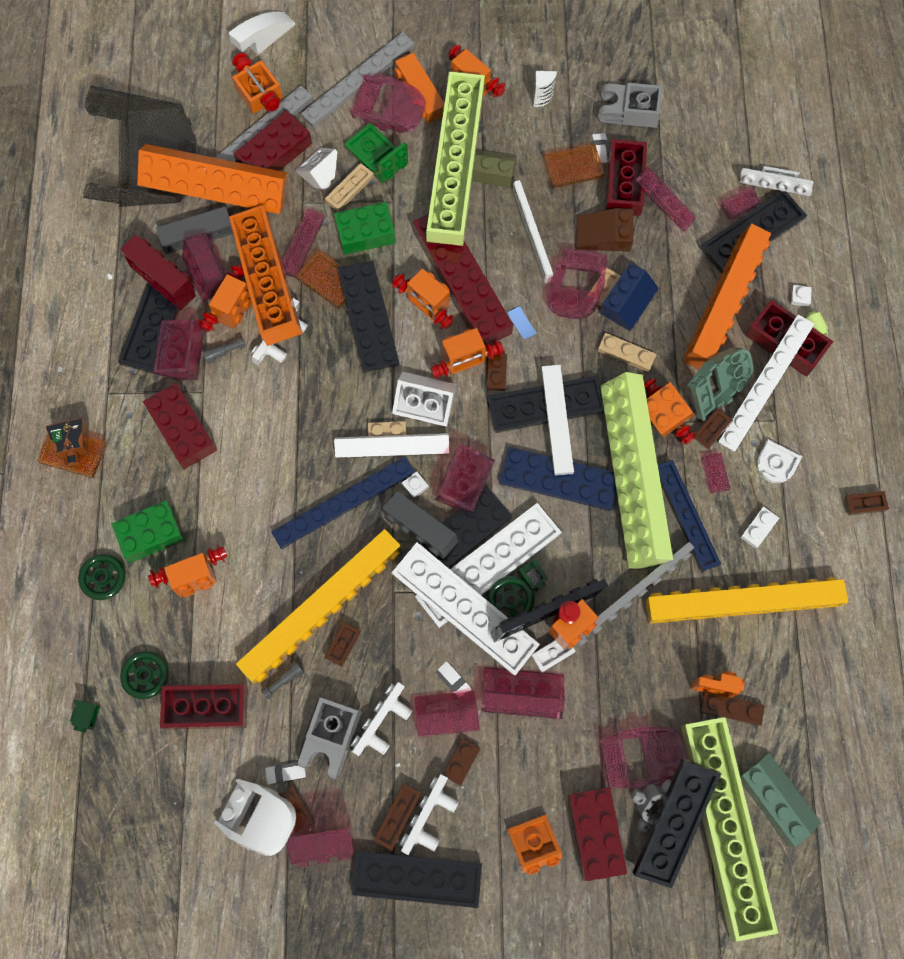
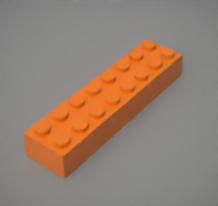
(211, 178)
(265, 275)
(727, 296)

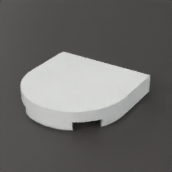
(776, 462)

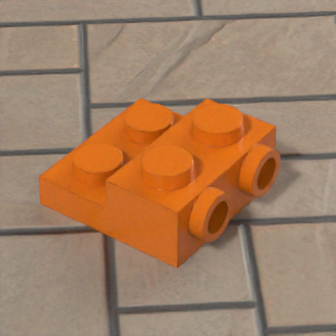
(723, 684)
(535, 845)

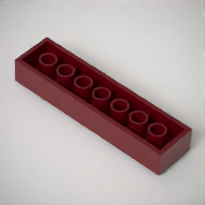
(467, 285)

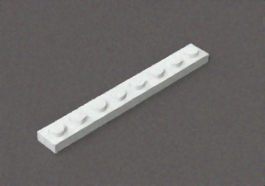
(766, 383)

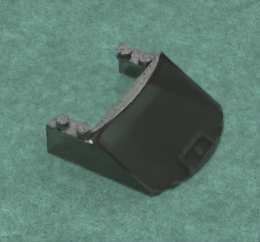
(140, 123)

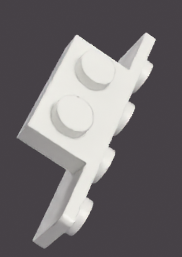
(777, 179)

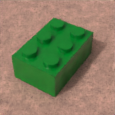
(365, 228)
(148, 531)

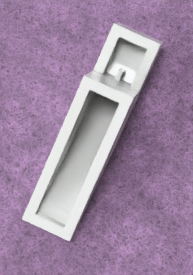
(260, 31)

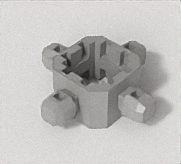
(644, 801)

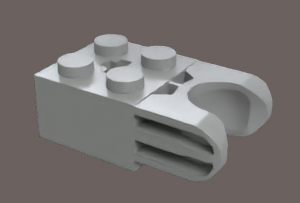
(632, 105)
(324, 739)

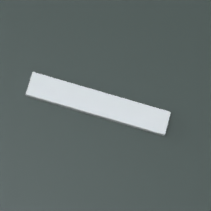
(532, 231)
(557, 420)
(391, 445)

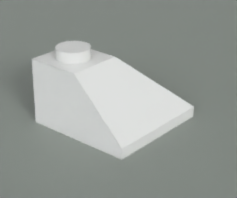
(319, 168)

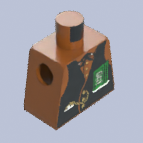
(69, 439)

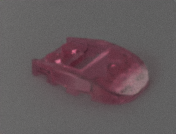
(402, 110)
(576, 303)
(662, 752)

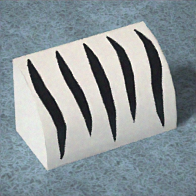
(543, 87)

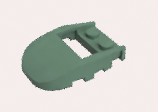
(733, 374)

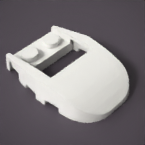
(269, 823)

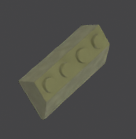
(493, 168)

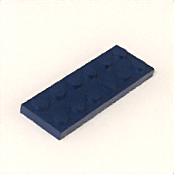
(536, 474)

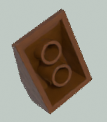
(606, 230)

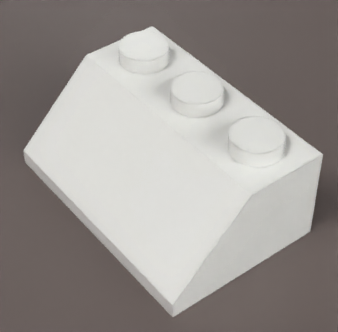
(424, 398)

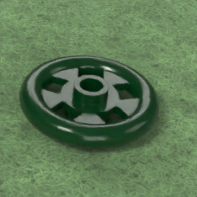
(95, 562)
(518, 584)
(129, 667)

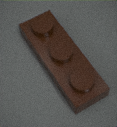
(732, 708)
(397, 817)

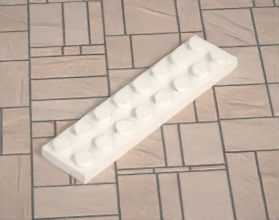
(502, 554)
(463, 607)

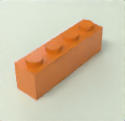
(412, 73)

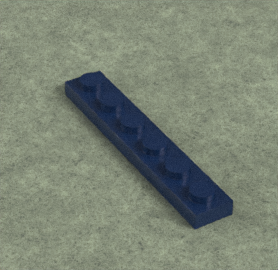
(687, 516)

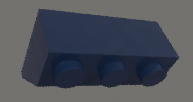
(629, 297)

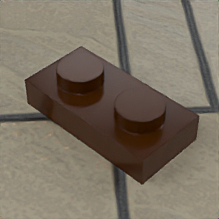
(497, 373)
(713, 428)
(866, 503)
(342, 644)
(461, 762)
(303, 817)

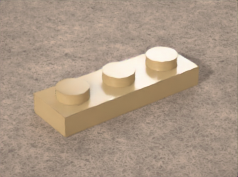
(349, 187)
(626, 352)

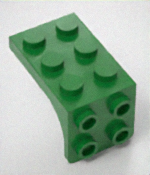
(378, 153)

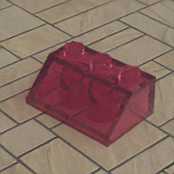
(203, 265)
(179, 349)
(464, 479)
(446, 714)
(321, 847)

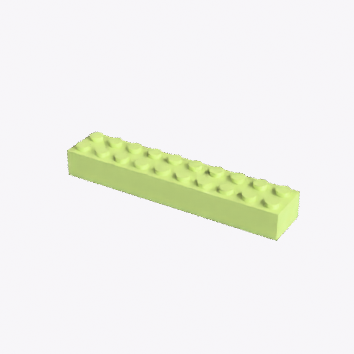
(455, 159)
(636, 472)
(731, 834)

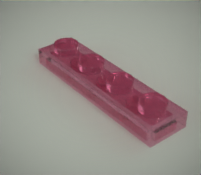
(665, 198)
(302, 242)

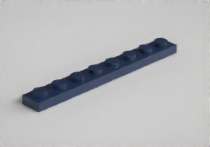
(342, 502)

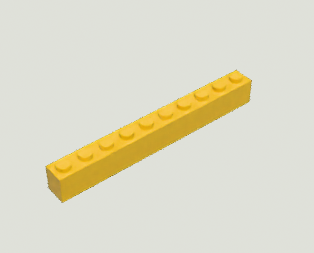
(746, 600)
(318, 607)

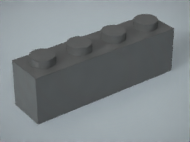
(214, 223)
(420, 525)

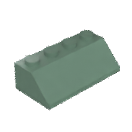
(779, 800)

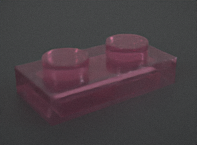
(740, 203)
(715, 473)

